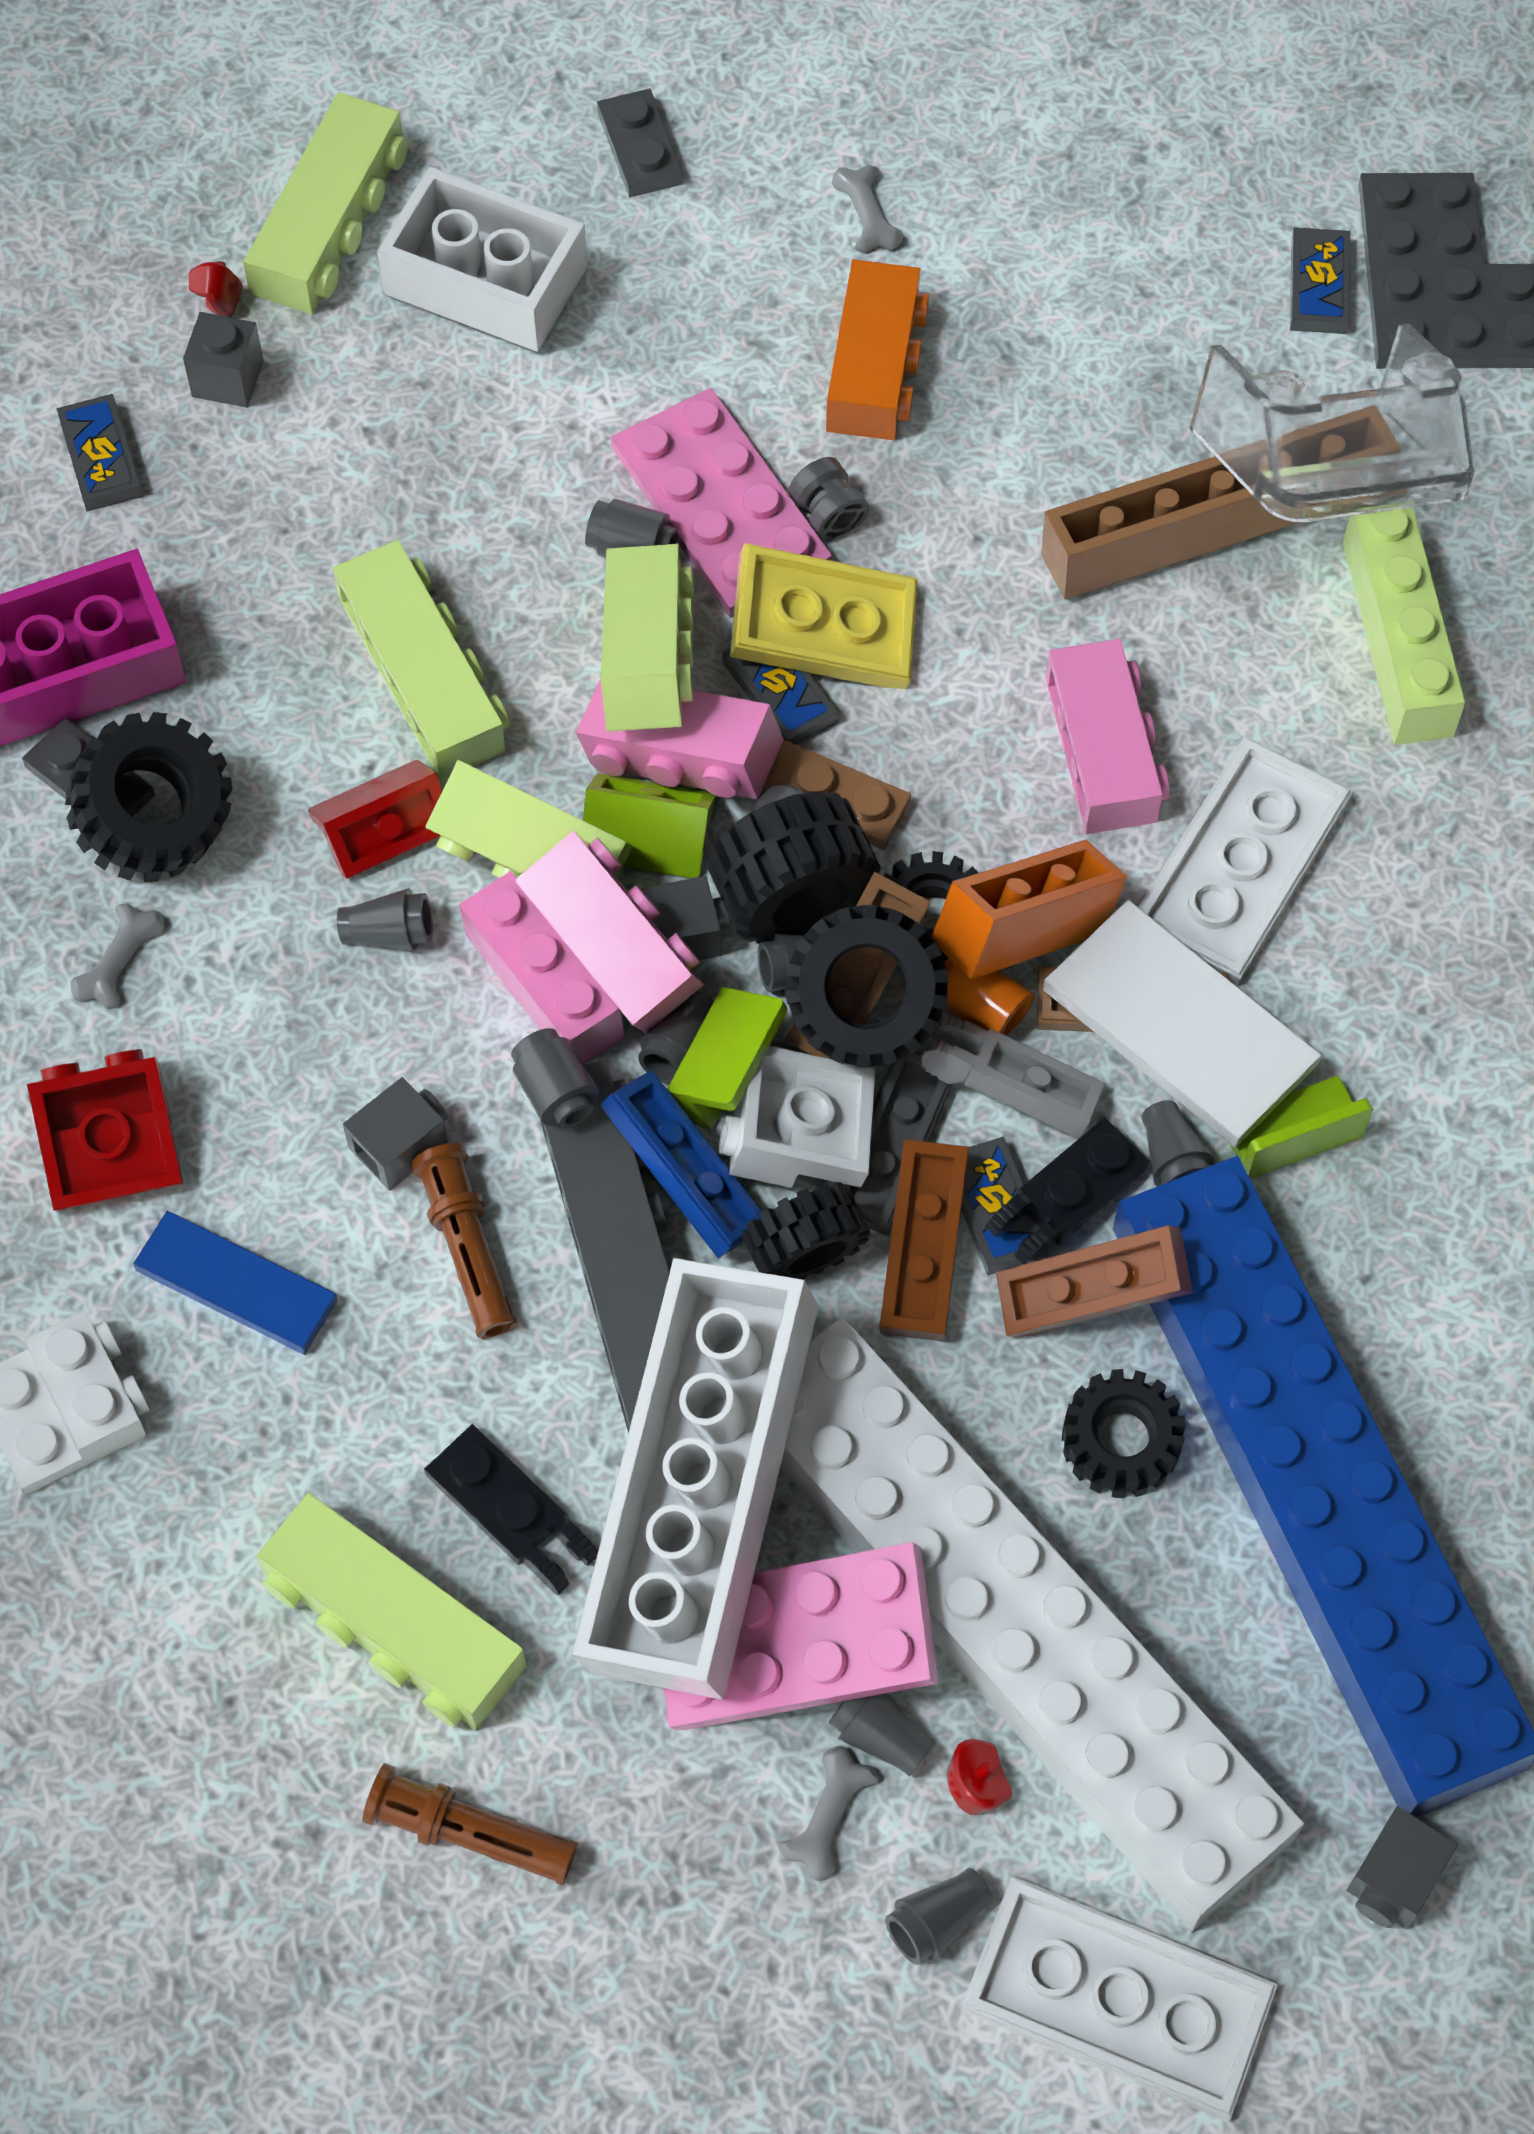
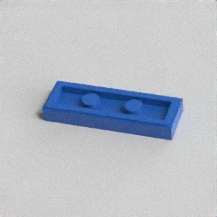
(682, 1162)
(235, 1282)

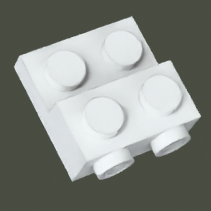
(803, 1120)
(65, 1402)

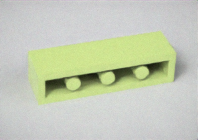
(326, 203)
(1404, 626)
(646, 638)
(420, 659)
(391, 1613)

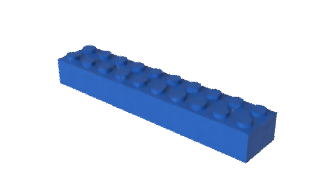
(1331, 1498)

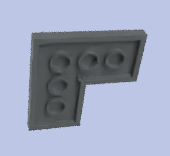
(1432, 273)

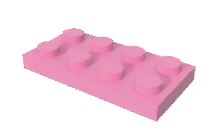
(714, 489)
(824, 1638)

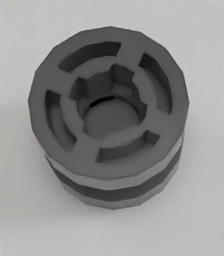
(825, 493)

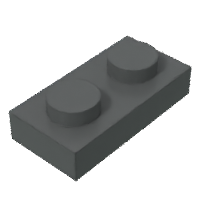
(639, 142)
(57, 755)

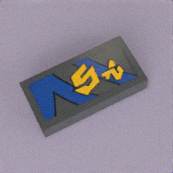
(1320, 280)
(99, 452)
(792, 694)
(988, 1186)

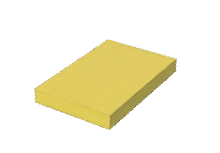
(824, 617)

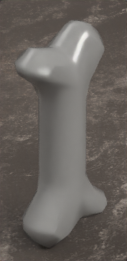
(859, 188)
(102, 979)
(815, 1843)

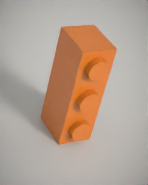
(876, 350)
(1027, 908)

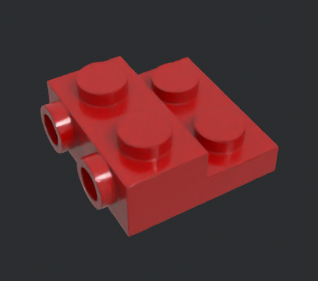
(104, 1130)

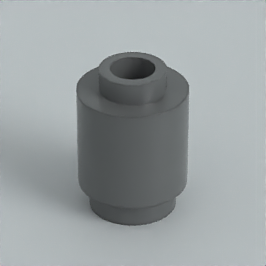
(627, 525)
(554, 1078)

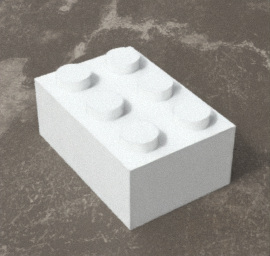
(483, 258)

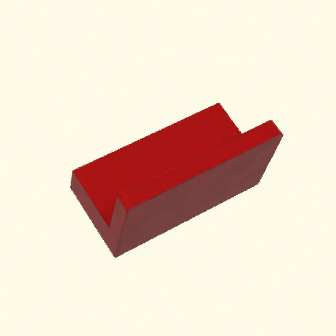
(379, 817)

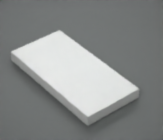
(1244, 856)
(1182, 1023)
(1119, 1998)

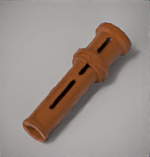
(458, 1213)
(437, 1816)

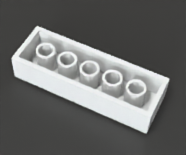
(697, 1479)

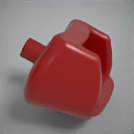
(217, 285)
(977, 1777)

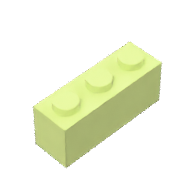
(505, 823)

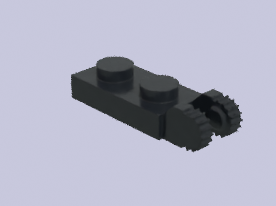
(1071, 1189)
(507, 1505)

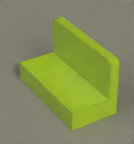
(658, 820)
(725, 1054)
(1304, 1126)

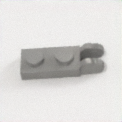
(1012, 1074)

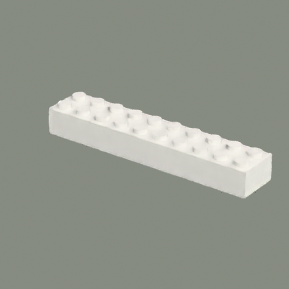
(1034, 1634)

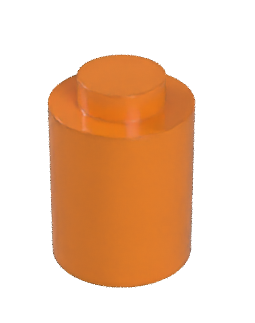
(988, 1000)

